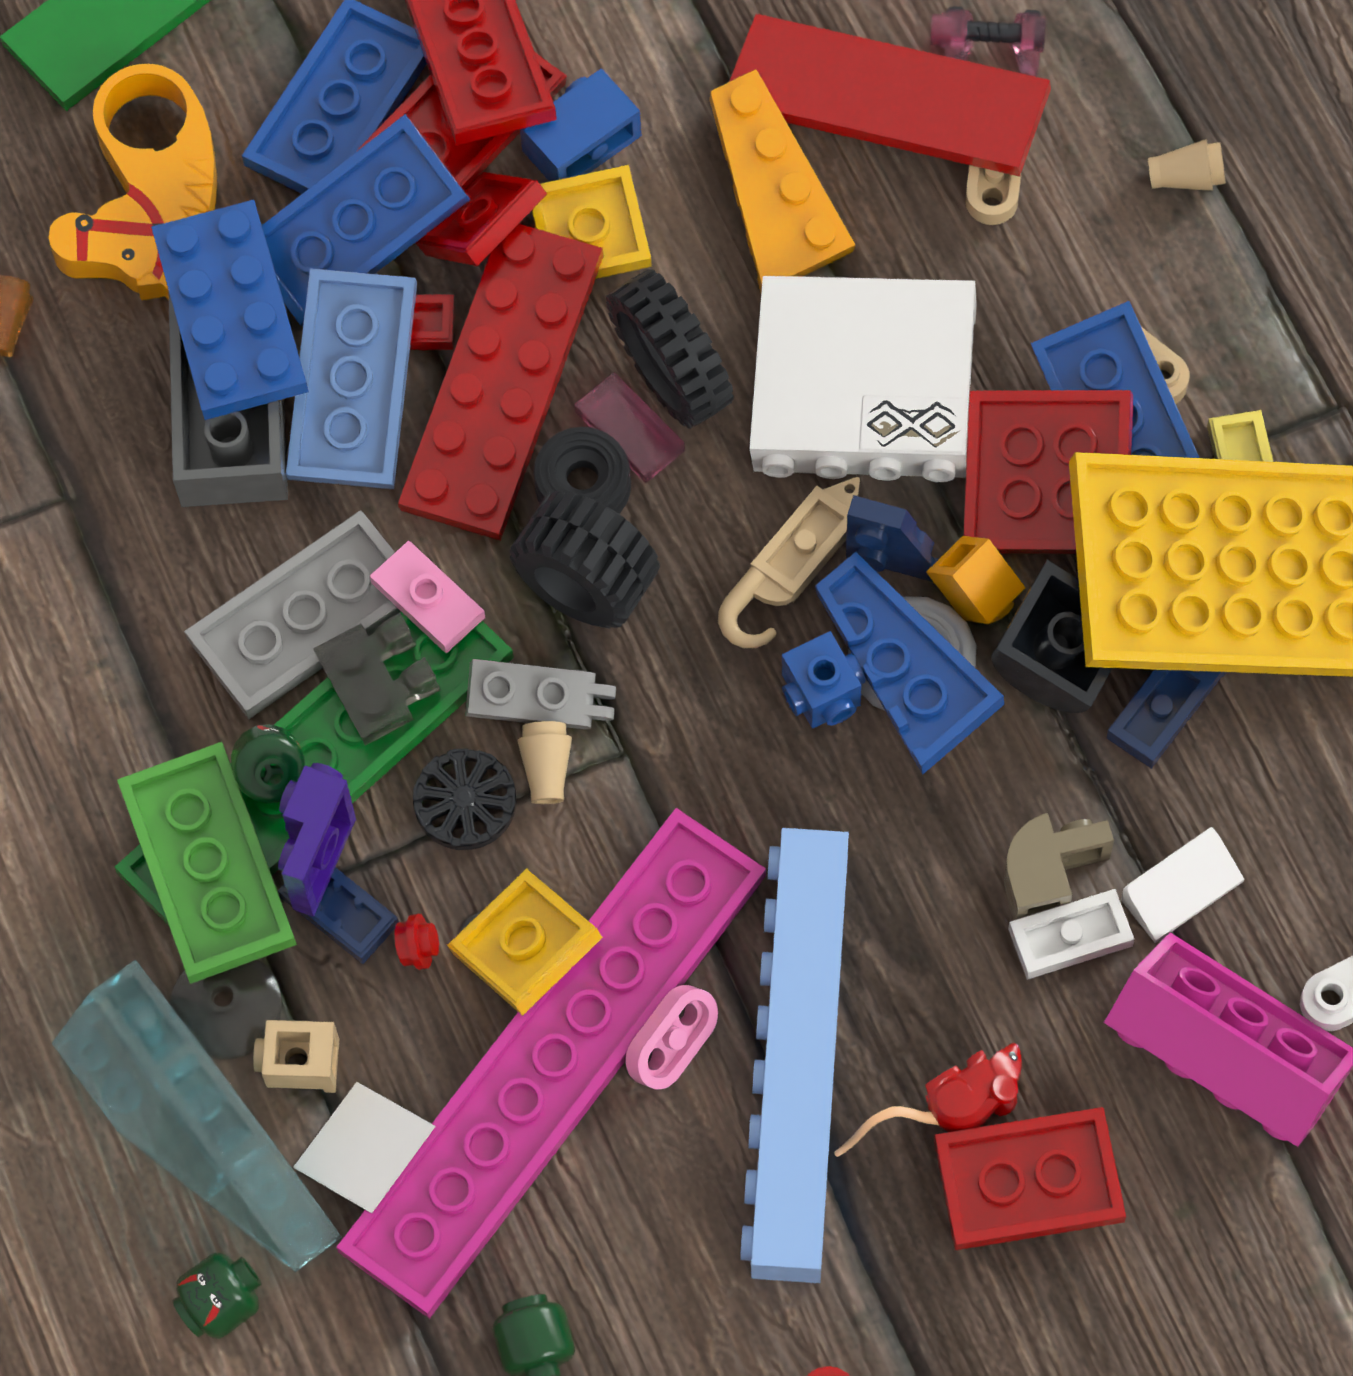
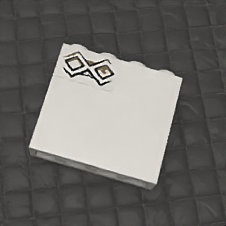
(863, 377)

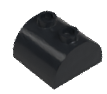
(1045, 645)

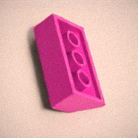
(1231, 1039)

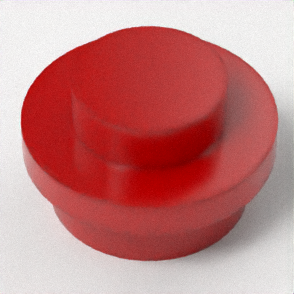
(416, 941)

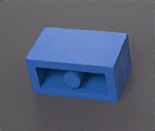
(590, 128)

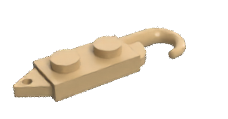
(790, 559)

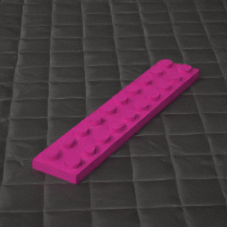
(551, 1065)

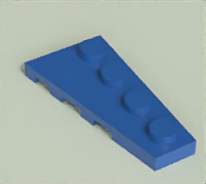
(913, 670)

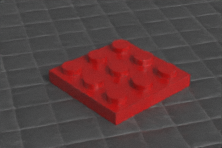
(1021, 462)

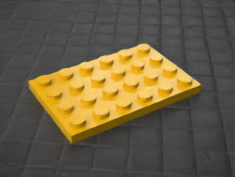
(1214, 564)

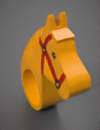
(158, 187)

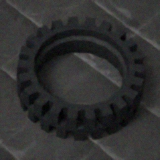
(669, 348)

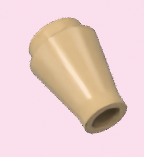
(1190, 167)
(545, 759)

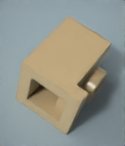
(286, 1038)

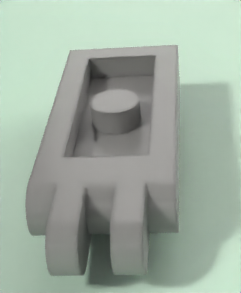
(535, 694)

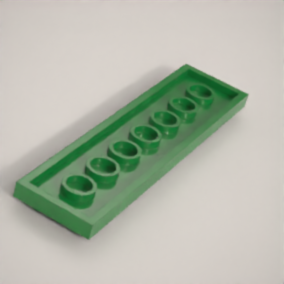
(331, 739)

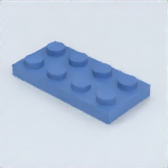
(355, 378)

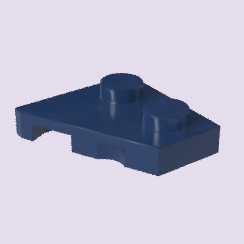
(888, 538)

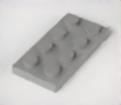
(267, 633)

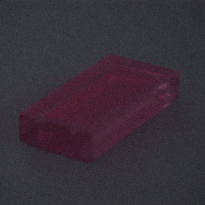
(630, 421)

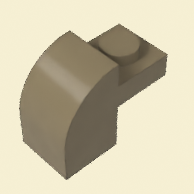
(1038, 861)

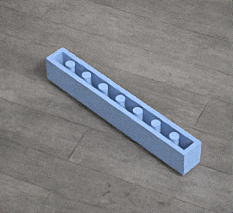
(799, 1056)

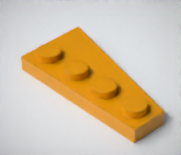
(780, 198)

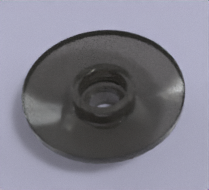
(231, 1029)

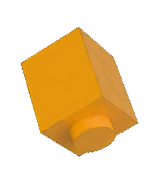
(976, 580)

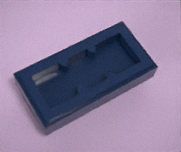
(350, 917)

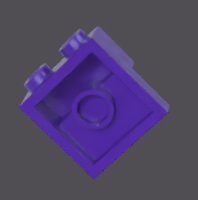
(318, 824)

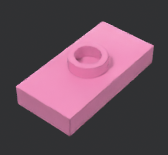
(427, 596)

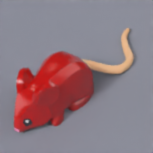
(961, 1097)

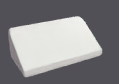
(1182, 885)

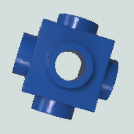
(822, 681)

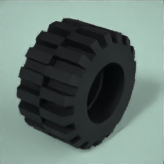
(584, 559)

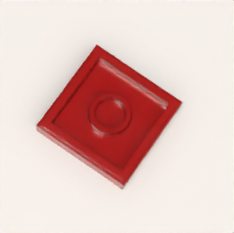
(483, 222)

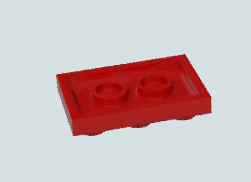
(1029, 1178)

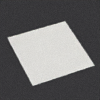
(364, 1147)

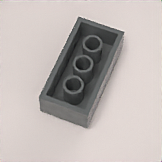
(227, 456)

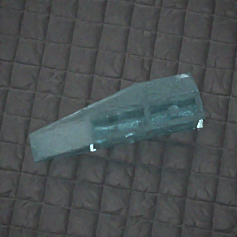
(187, 1116)

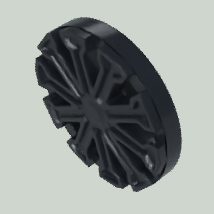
(464, 799)

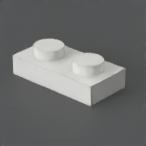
(1071, 934)

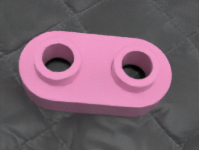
(671, 1039)

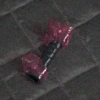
(959, 32)

